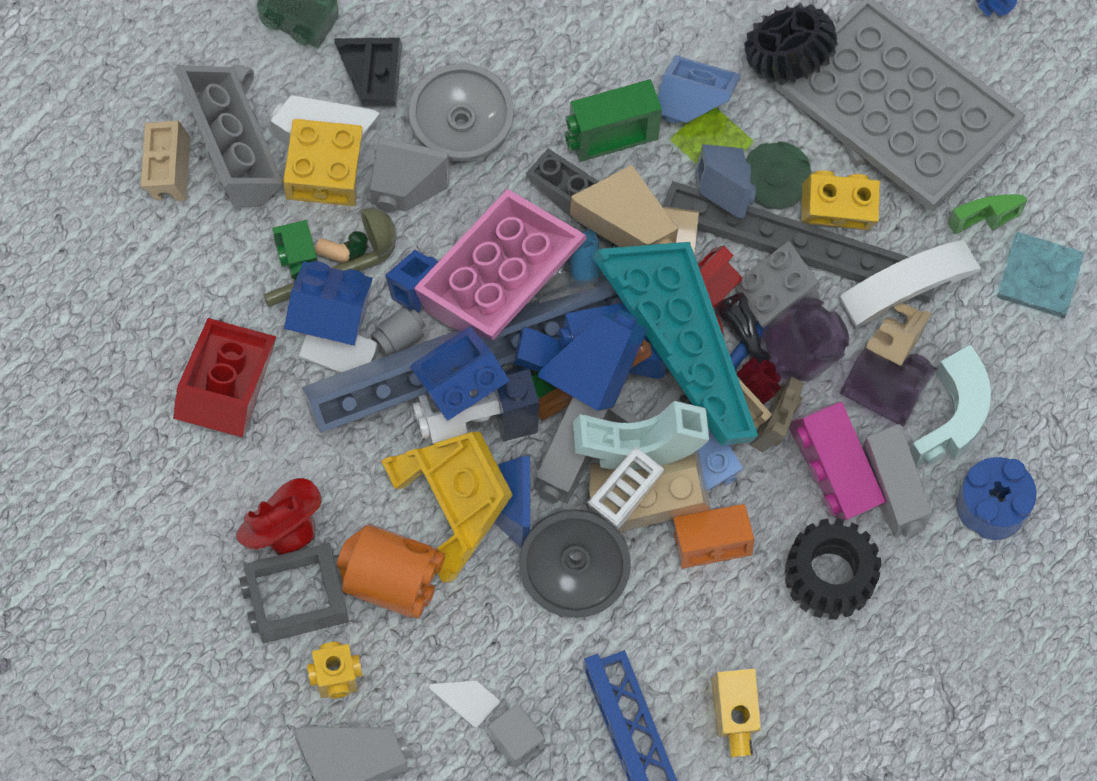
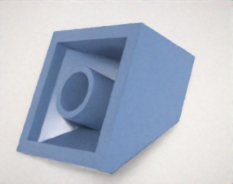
(694, 89)

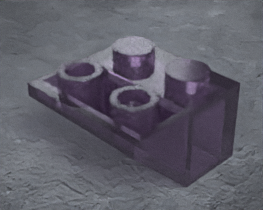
(888, 387)

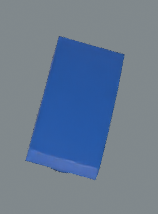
(535, 349)

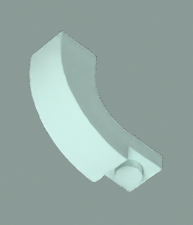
(970, 392)
(664, 438)

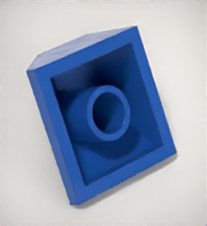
(515, 516)

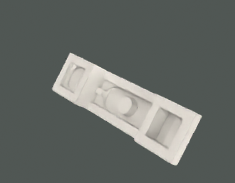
(908, 279)

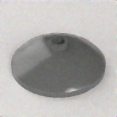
(571, 585)

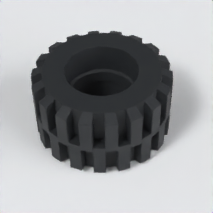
(845, 543)

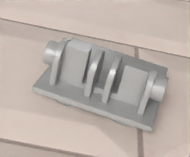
(777, 284)

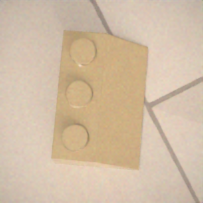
(676, 493)

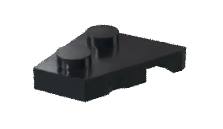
(372, 67)

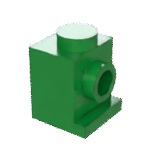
(294, 245)

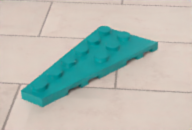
(671, 300)

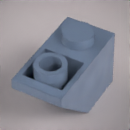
(725, 178)

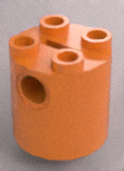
(389, 570)

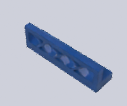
(617, 724)

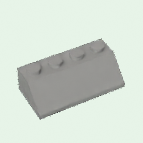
(230, 133)

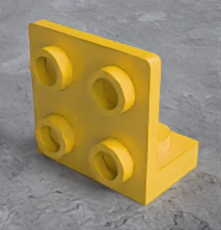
(323, 162)

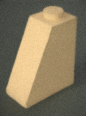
(623, 211)

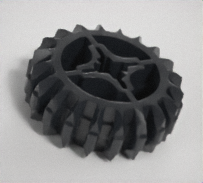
(791, 44)

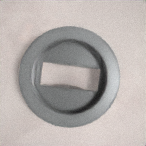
(245, 76)

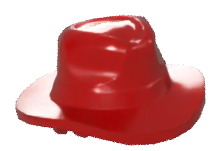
(283, 520)

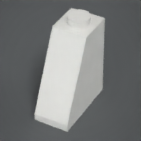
(318, 110)

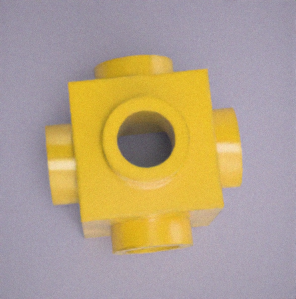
(339, 682)

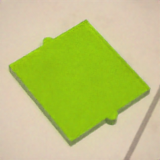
(709, 129)

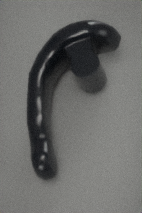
(741, 319)

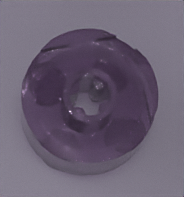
(806, 340)

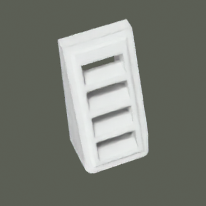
(615, 480)

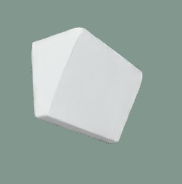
(337, 355)

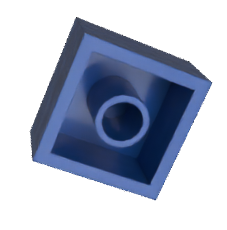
(328, 302)

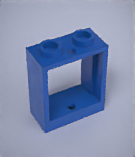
(476, 370)

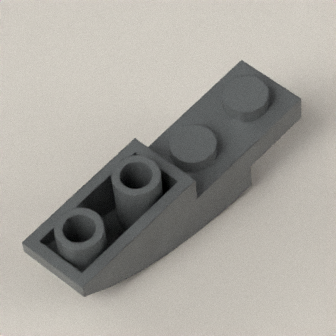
(560, 181)

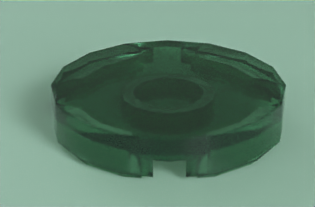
(778, 174)

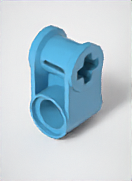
(581, 263)

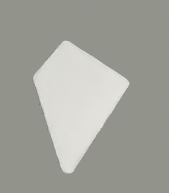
(467, 699)

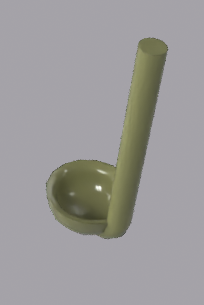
(382, 237)

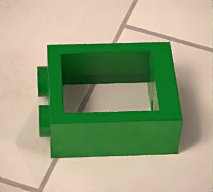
(613, 120)

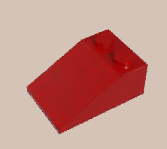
(223, 377)

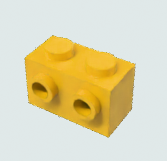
(840, 201)

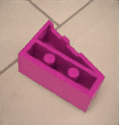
(837, 460)

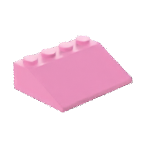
(497, 266)

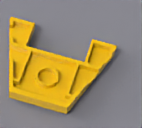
(466, 487)

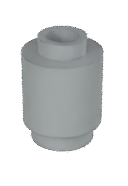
(398, 331)

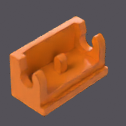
(713, 536)

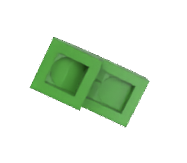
(994, 209)

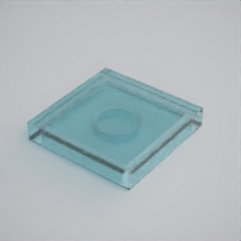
(1040, 275)

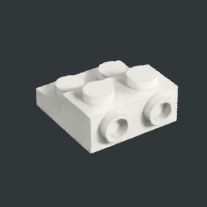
(437, 428)

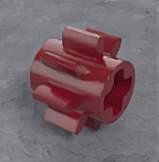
(760, 379)

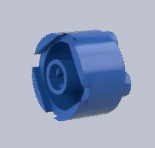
(1005, 480)

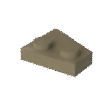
(782, 410)

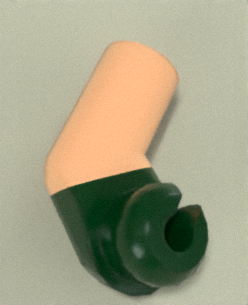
(345, 251)

